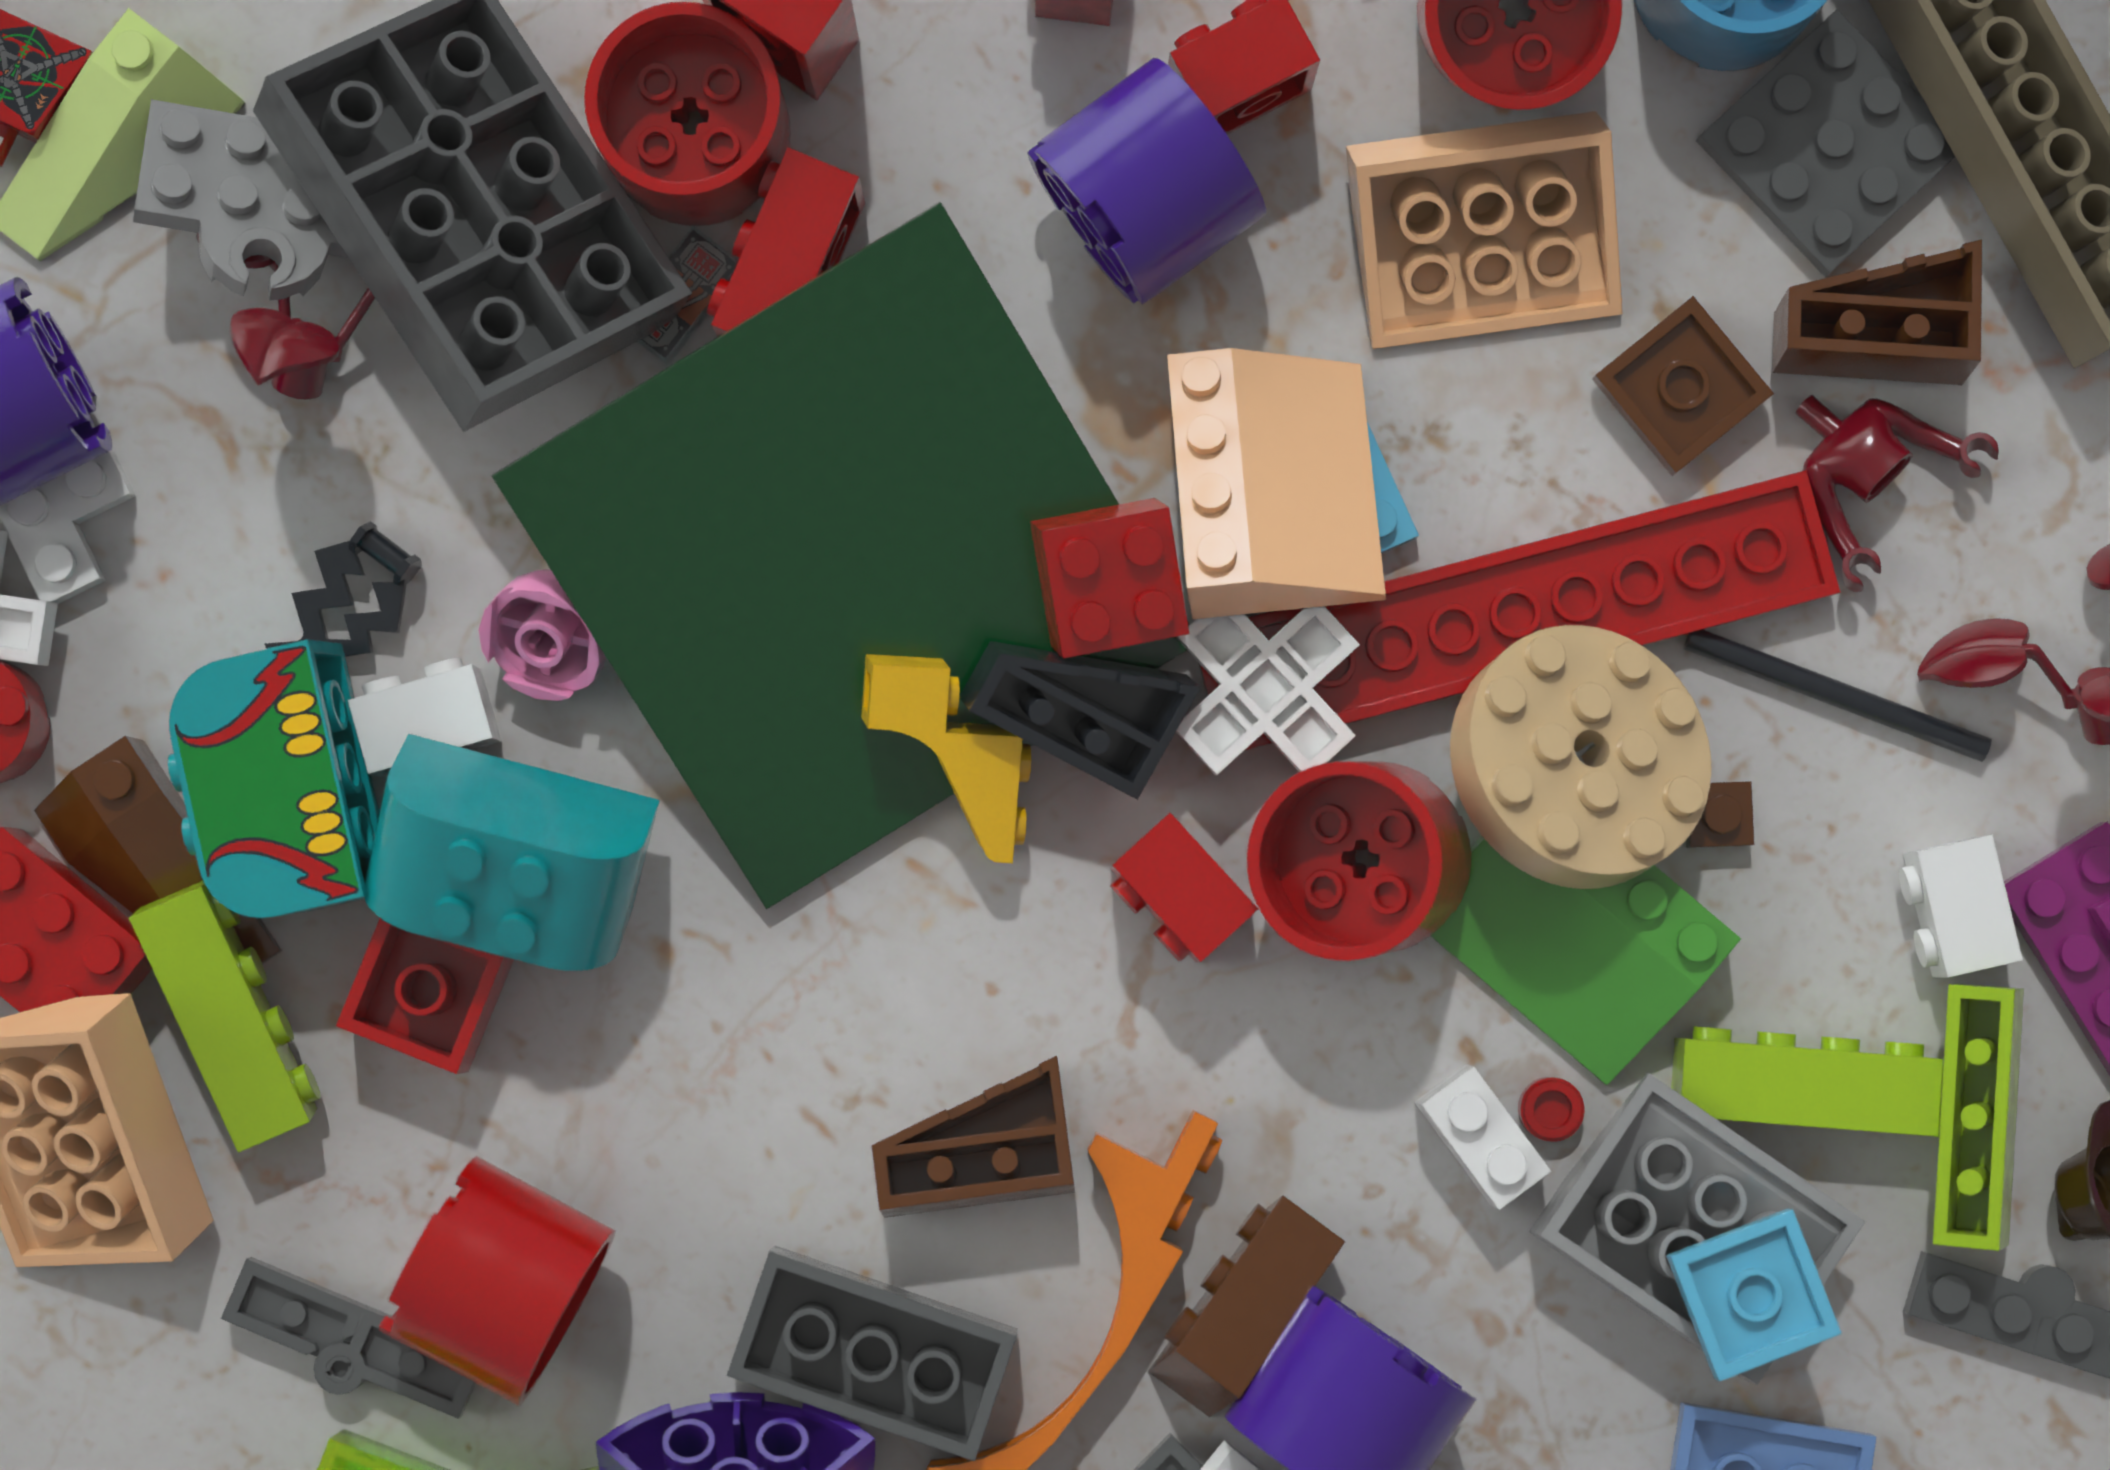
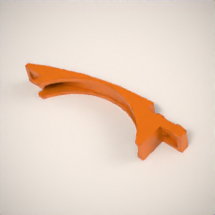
(1145, 1203)

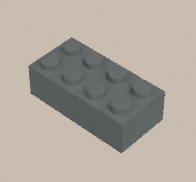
(872, 1352)

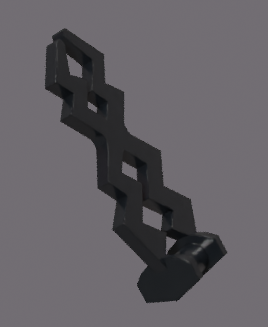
(341, 560)

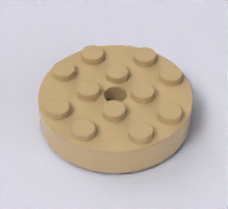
(1531, 792)

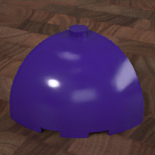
(737, 1434)

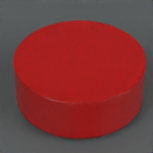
(1551, 1109)

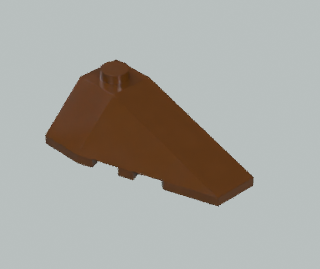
(124, 832)

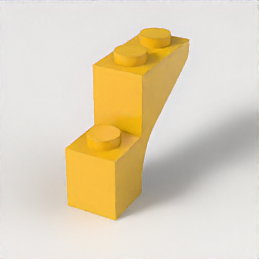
(978, 759)

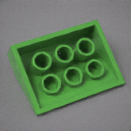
(1586, 963)

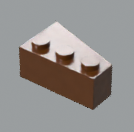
(1887, 322)
(982, 1152)
(1245, 1305)

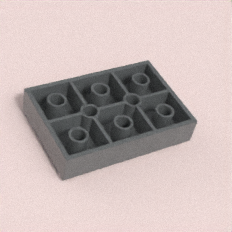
(471, 203)

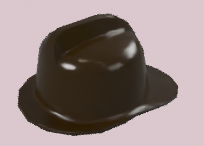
(2084, 1184)

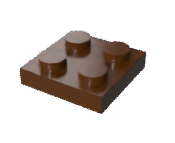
(1682, 386)

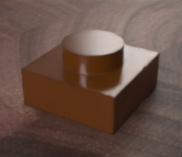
(1726, 817)

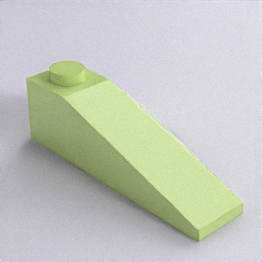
(97, 135)

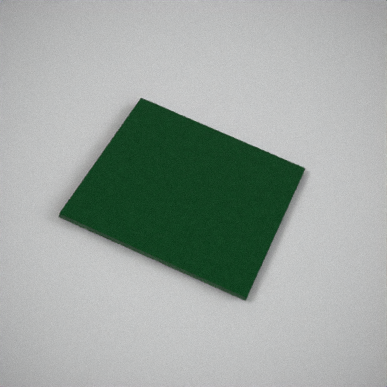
(810, 499)

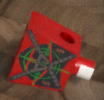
(33, 78)

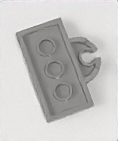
(235, 189)

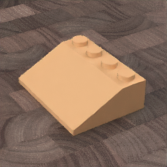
(1486, 229)
(1273, 482)
(90, 1141)

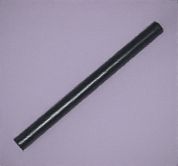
(1838, 694)

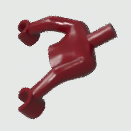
(1866, 458)

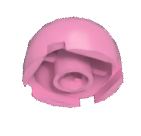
(539, 638)

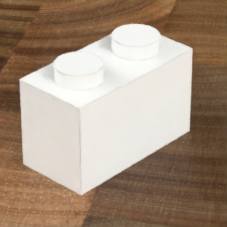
(443, 707)
(1960, 907)
(1482, 1136)

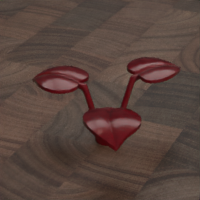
(286, 348)
(1997, 651)

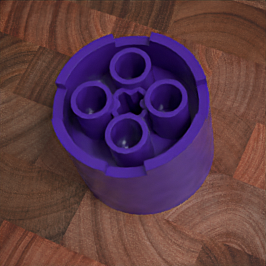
(1148, 181)
(42, 399)
(1347, 1396)

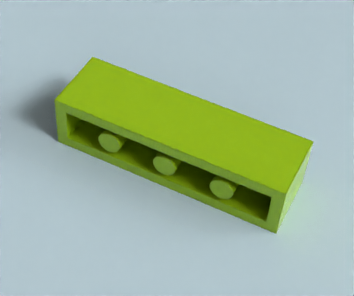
(226, 1015)
(1810, 1085)
(1978, 1116)

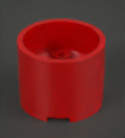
(1521, 64)
(649, 81)
(1308, 871)
(497, 1280)

